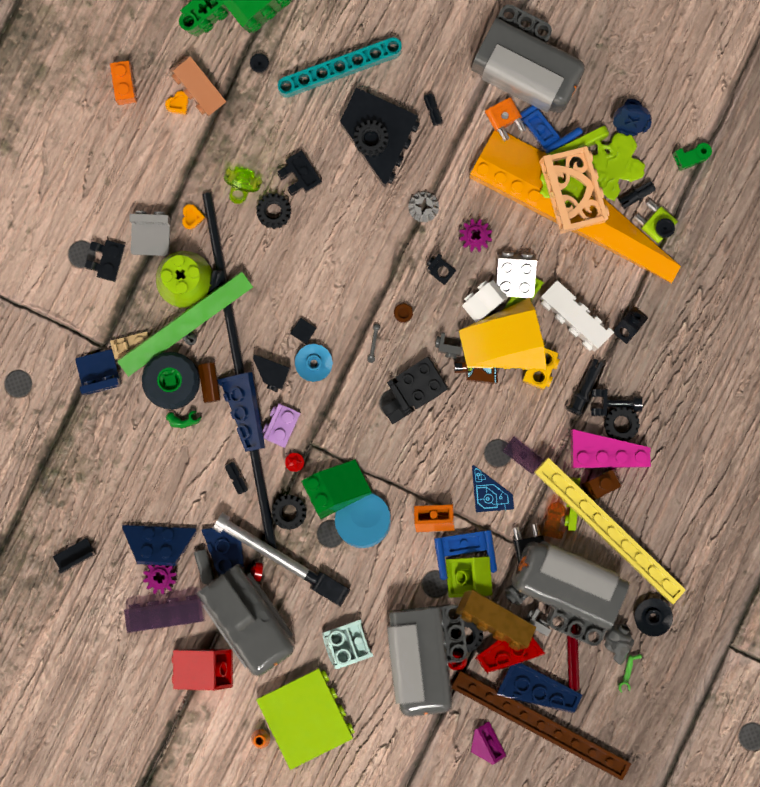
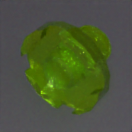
(242, 180)

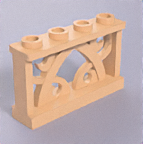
(562, 213)

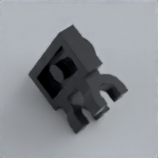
(303, 171)
(110, 260)

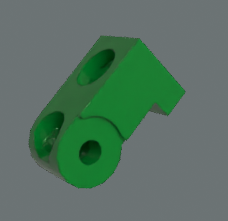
(692, 157)

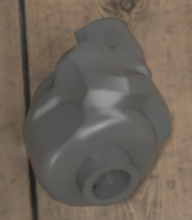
(619, 642)

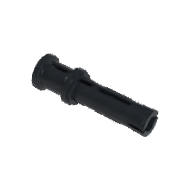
(581, 395)

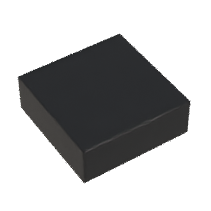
(303, 331)

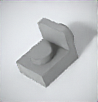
(540, 624)

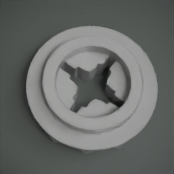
(416, 212)

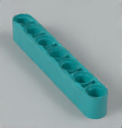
(346, 60)

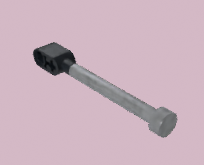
(320, 582)

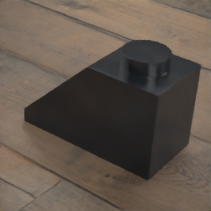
(272, 373)

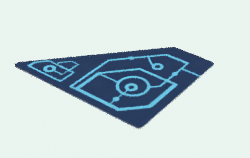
(490, 494)

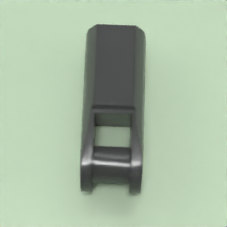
(204, 566)

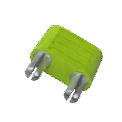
(649, 226)

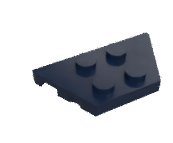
(158, 544)

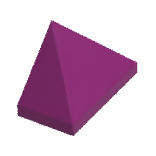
(487, 745)

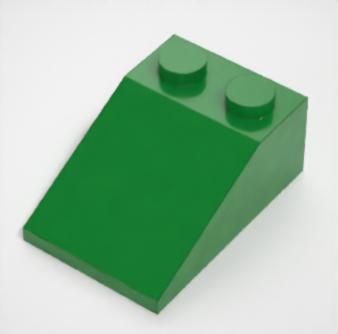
(336, 488)

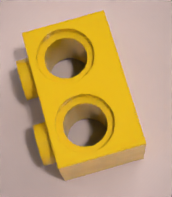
(528, 377)

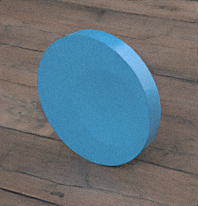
(364, 522)

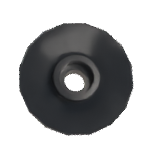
(663, 619)

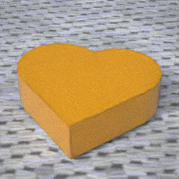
(178, 103)
(192, 217)

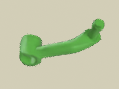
(628, 671)

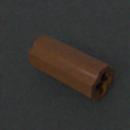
(209, 382)

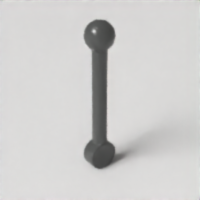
(376, 327)

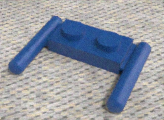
(544, 132)
(464, 544)

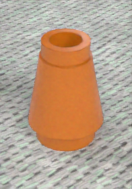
(264, 735)

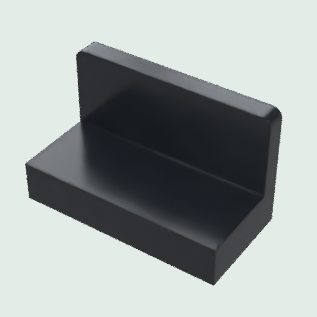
(74, 555)

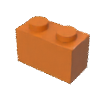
(123, 82)
(434, 518)

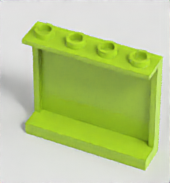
(305, 718)

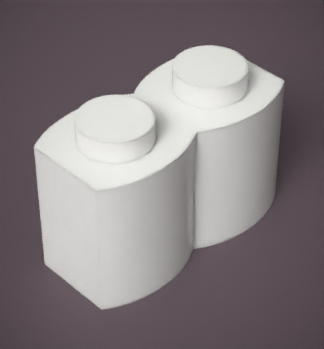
(484, 301)

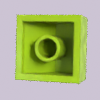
(468, 575)

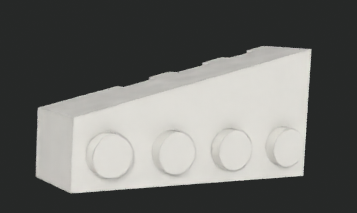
(575, 316)

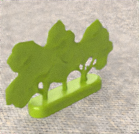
(610, 166)

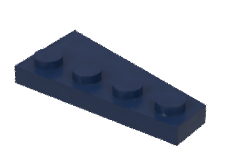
(243, 402)
(224, 550)
(535, 688)

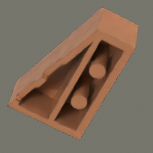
(197, 85)

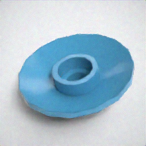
(309, 353)

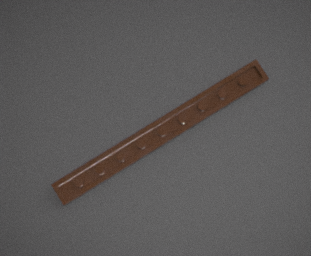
(541, 725)

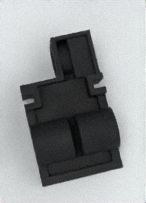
(414, 388)

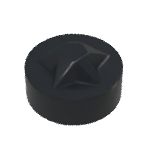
(259, 63)
(664, 228)

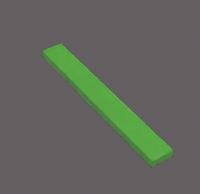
(184, 323)

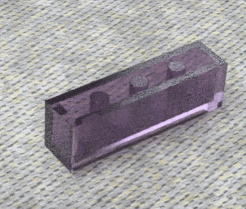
(164, 614)

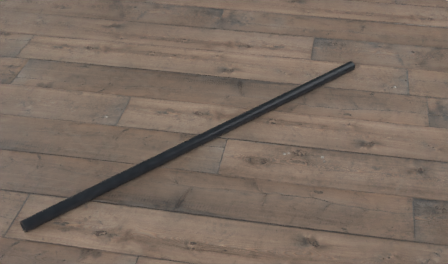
(238, 366)

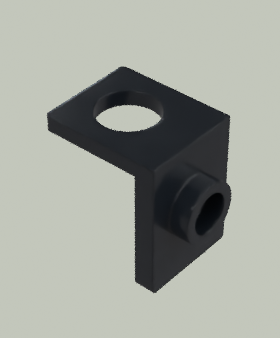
(437, 262)
(632, 322)

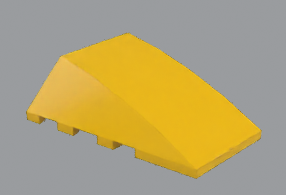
(505, 340)

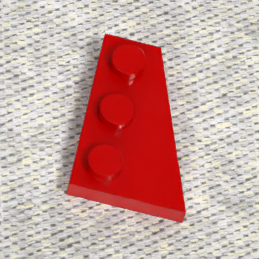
(501, 655)

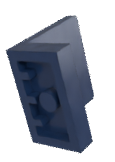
(98, 372)

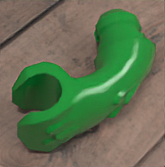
(178, 423)

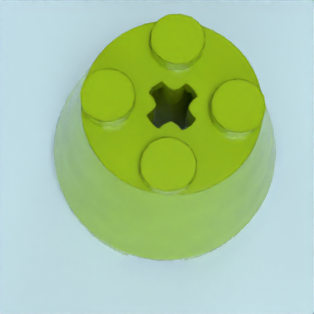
(186, 291)

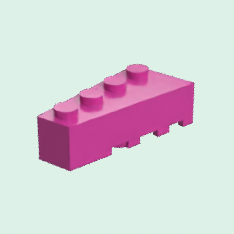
(604, 452)

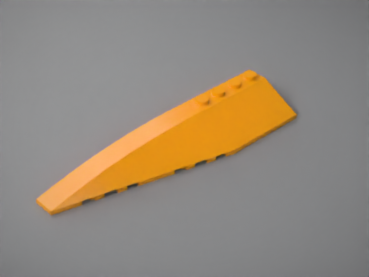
(515, 172)

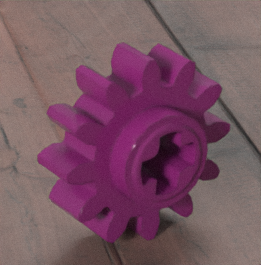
(483, 237)
(156, 583)

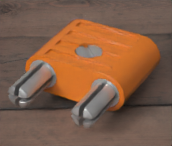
(503, 115)

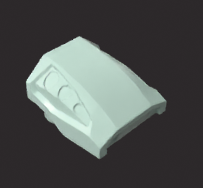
(346, 644)

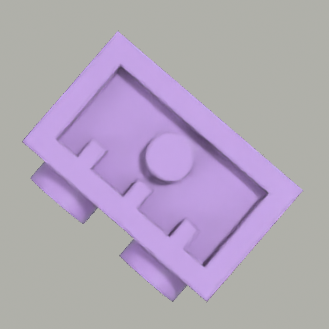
(281, 425)

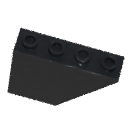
(396, 120)

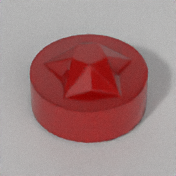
(294, 462)
(257, 571)
(458, 665)

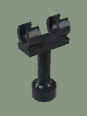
(635, 403)

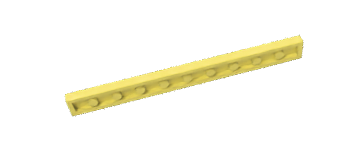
(609, 531)

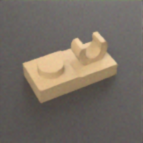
(124, 345)

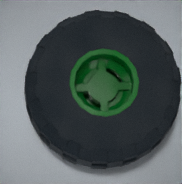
(170, 380)

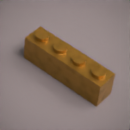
(495, 619)

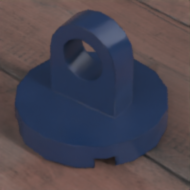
(632, 118)

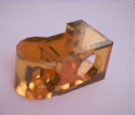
(553, 519)

